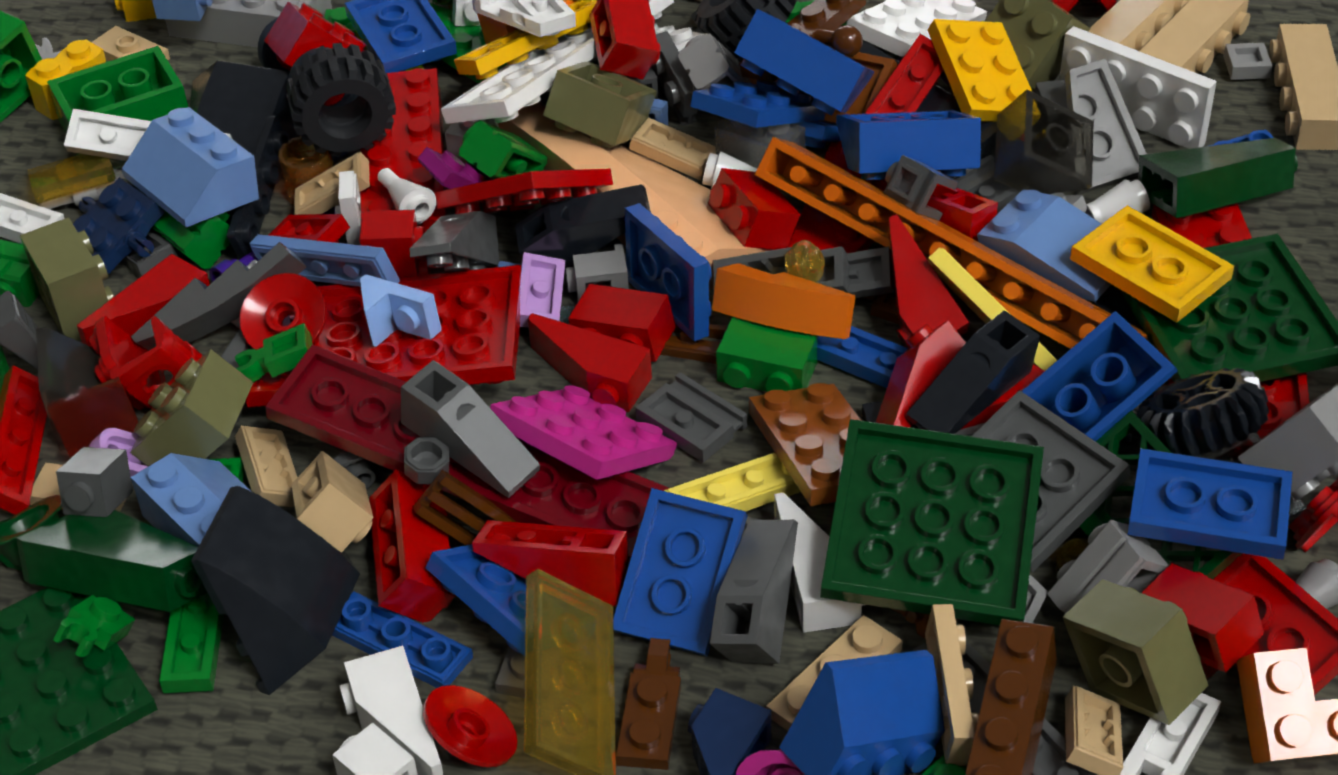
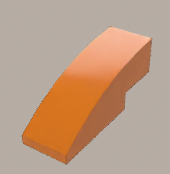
(783, 301)

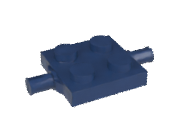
(118, 222)

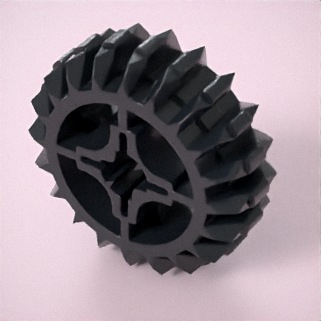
(1206, 411)

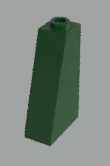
(1217, 175)
(112, 560)

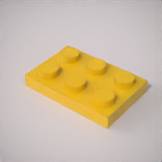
(979, 65)
(1152, 263)

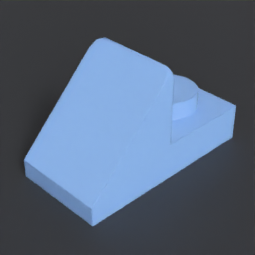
(398, 307)

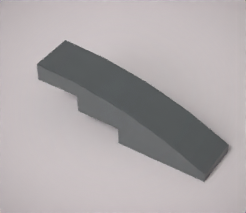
(856, 273)
(205, 308)

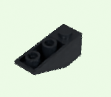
(578, 223)
(977, 376)

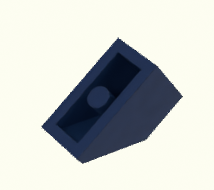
(727, 732)

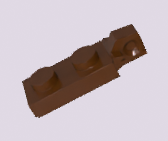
(650, 710)

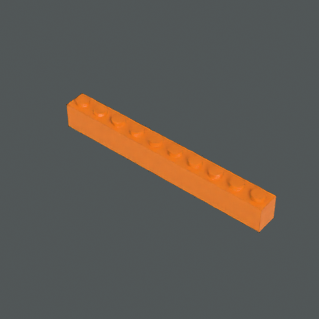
(868, 211)

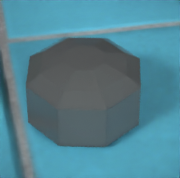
(425, 459)

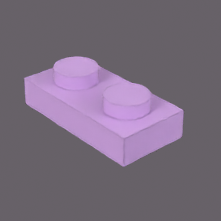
(540, 287)

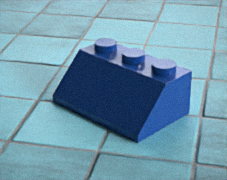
(802, 63)
(937, 138)
(1102, 377)
(869, 717)

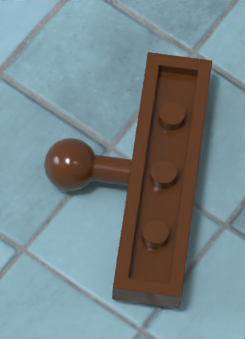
(823, 23)

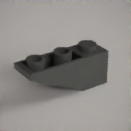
(459, 242)
(450, 409)
(755, 594)

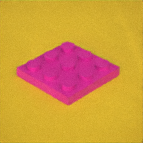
(584, 432)

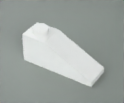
(808, 570)
(386, 694)

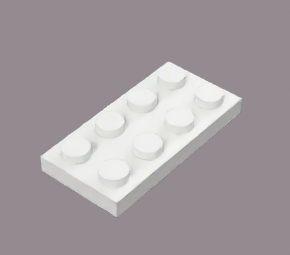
(898, 23)
(1156, 93)

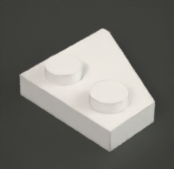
(531, 16)

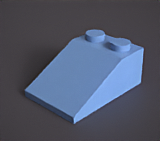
(1039, 235)

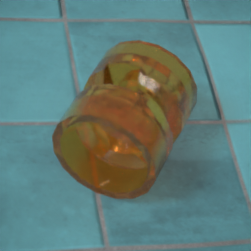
(301, 164)

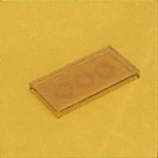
(569, 677)

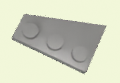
(1116, 142)

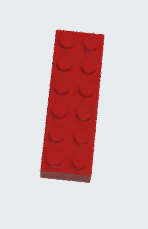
(415, 127)

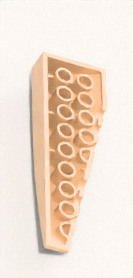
(671, 196)

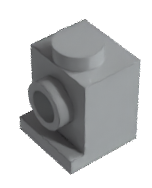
(597, 268)

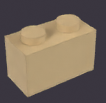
(332, 502)

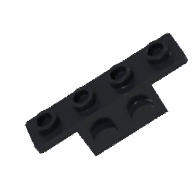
(247, 219)

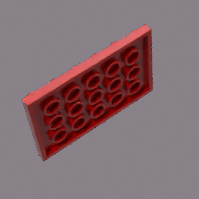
(476, 340)

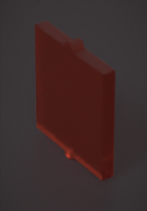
(90, 412)

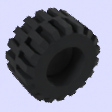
(730, 18)
(336, 73)

